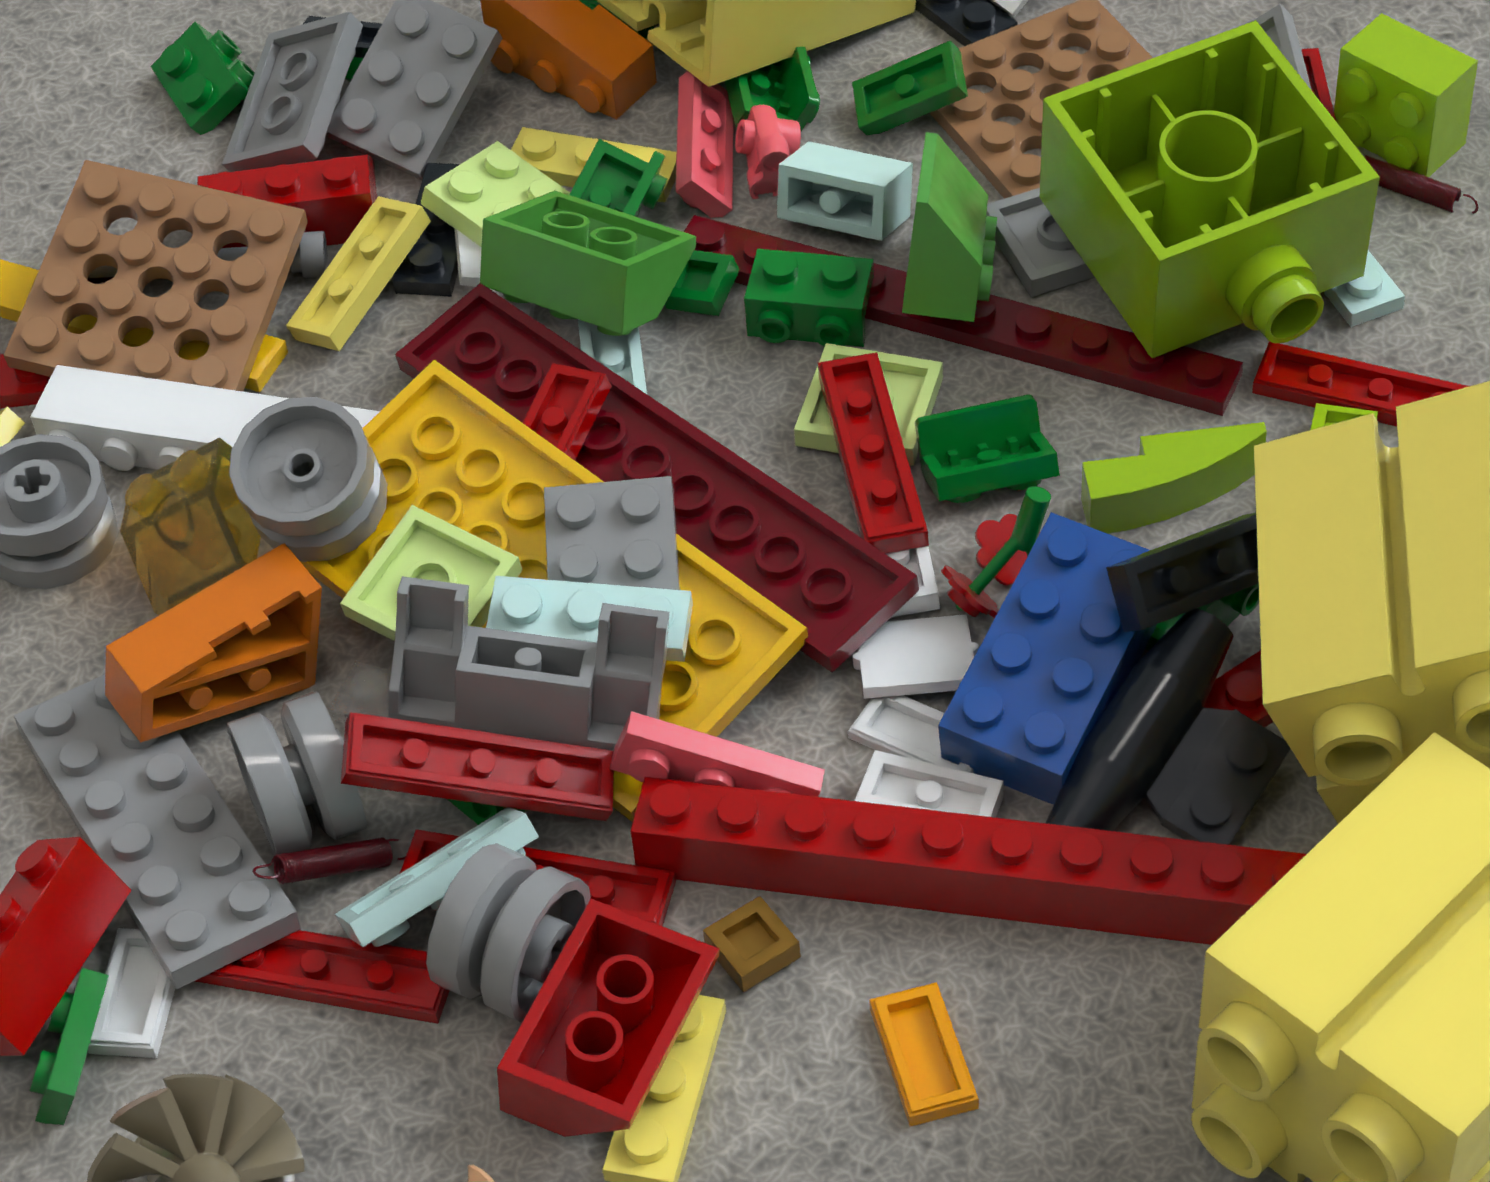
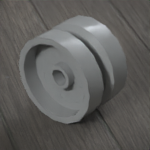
(309, 478)
(52, 512)
(297, 775)
(503, 928)

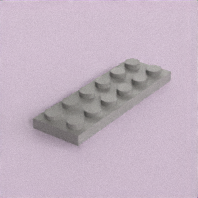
(161, 832)

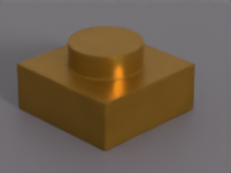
(752, 943)

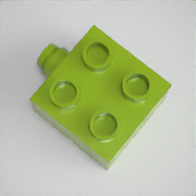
(1208, 191)

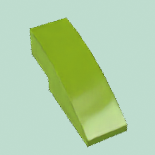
(1168, 476)

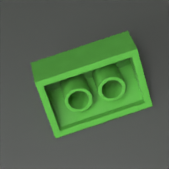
(950, 239)
(583, 261)

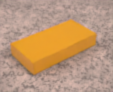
(923, 1054)

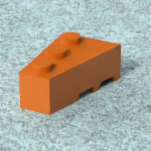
(573, 51)
(219, 649)

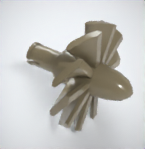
(201, 1133)

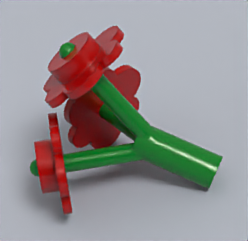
(1001, 554)

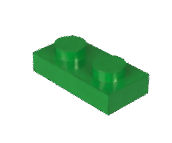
(909, 89)
(59, 1072)

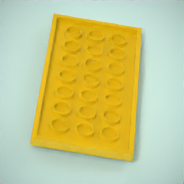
(488, 474)

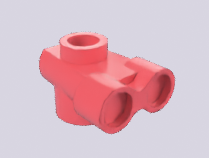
(766, 144)

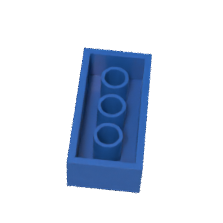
(1045, 664)

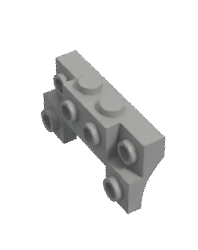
(523, 680)

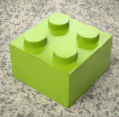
(1404, 95)

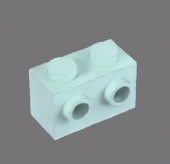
(844, 190)

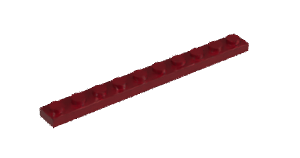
(1018, 330)

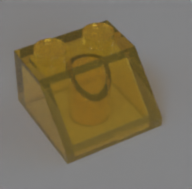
(187, 526)

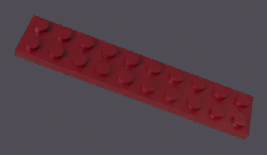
(721, 501)

